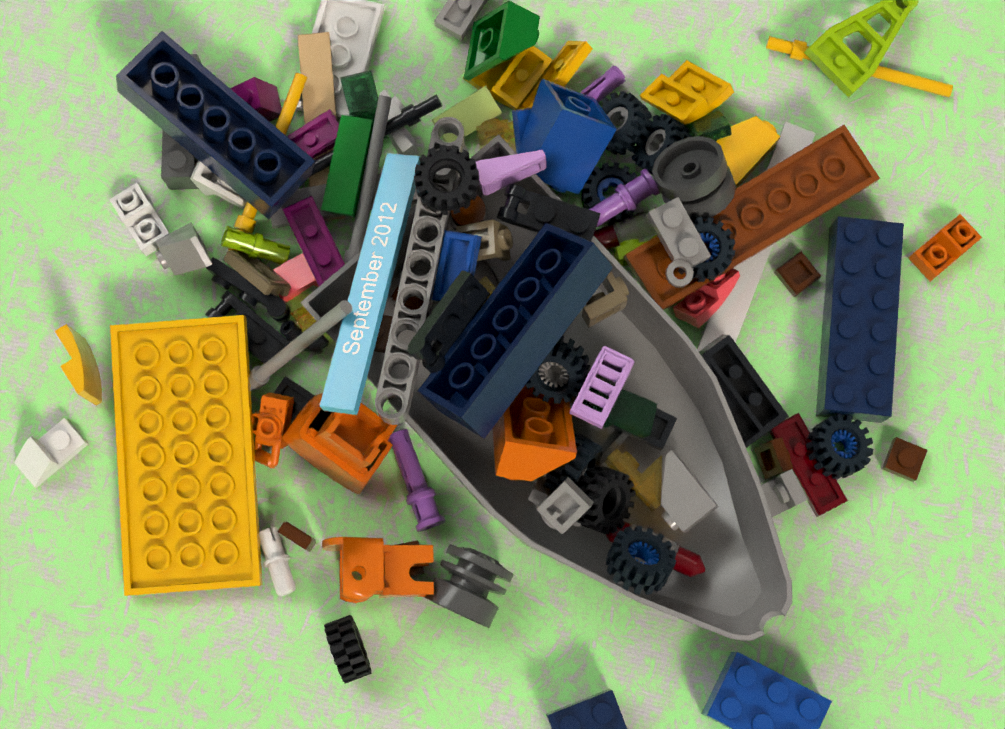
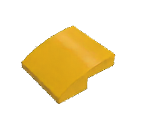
(514, 78)
(687, 93)
(82, 368)

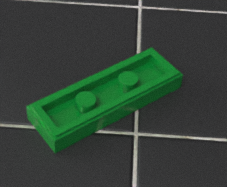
(347, 166)

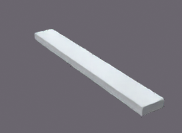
(732, 312)

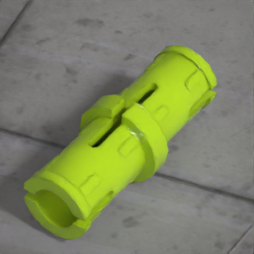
(255, 245)

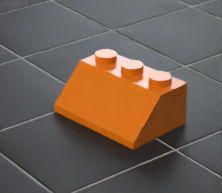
(533, 437)

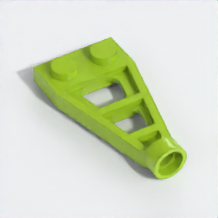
(840, 62)

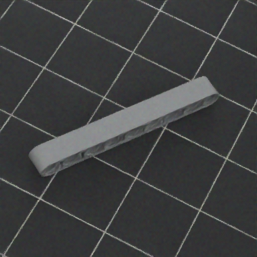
(414, 285)

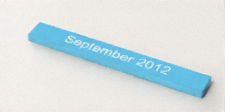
(371, 286)

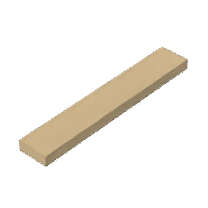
(319, 89)

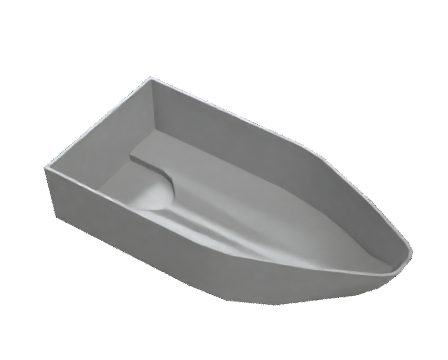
(737, 542)

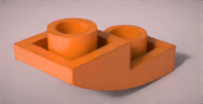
(945, 247)

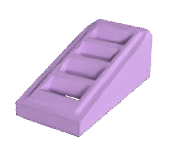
(505, 170)
(611, 366)

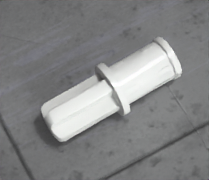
(276, 561)

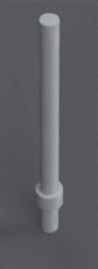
(369, 177)
(261, 374)

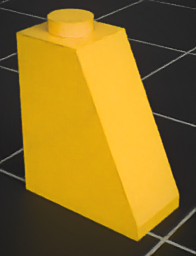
(748, 146)

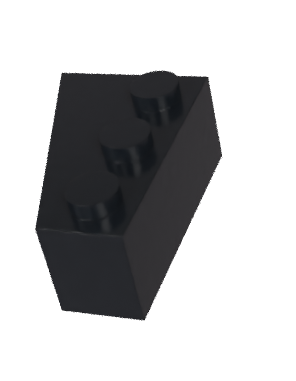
(746, 394)

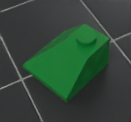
(500, 37)

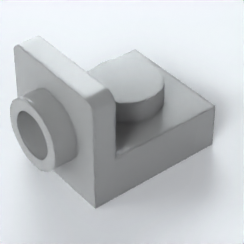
(783, 493)
(564, 506)

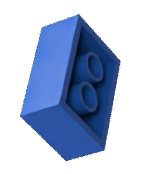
(760, 698)

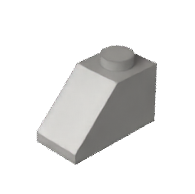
(183, 251)
(683, 496)

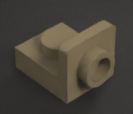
(495, 239)
(603, 306)

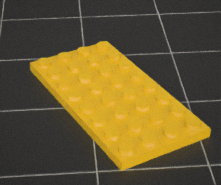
(185, 455)

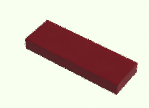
(821, 491)

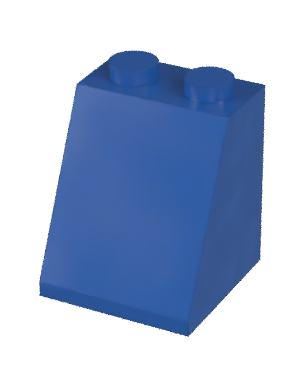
(570, 132)

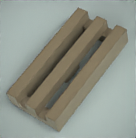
(257, 273)

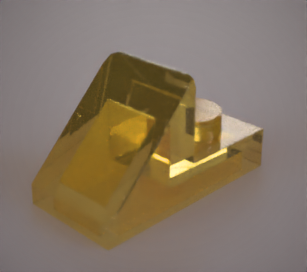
(646, 485)

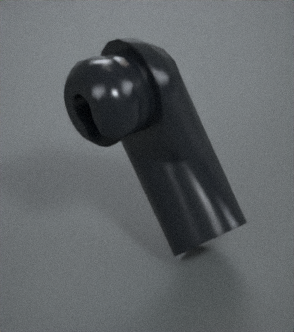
(292, 331)

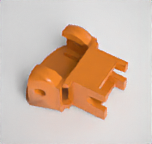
(346, 445)
(381, 567)

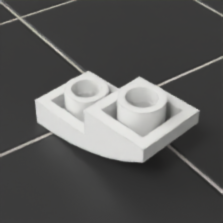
(401, 139)
(139, 218)

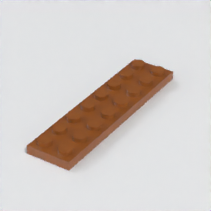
(768, 209)

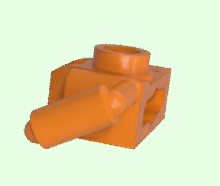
(270, 425)

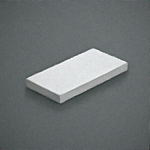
(353, 37)

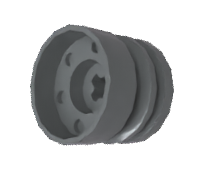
(470, 585)

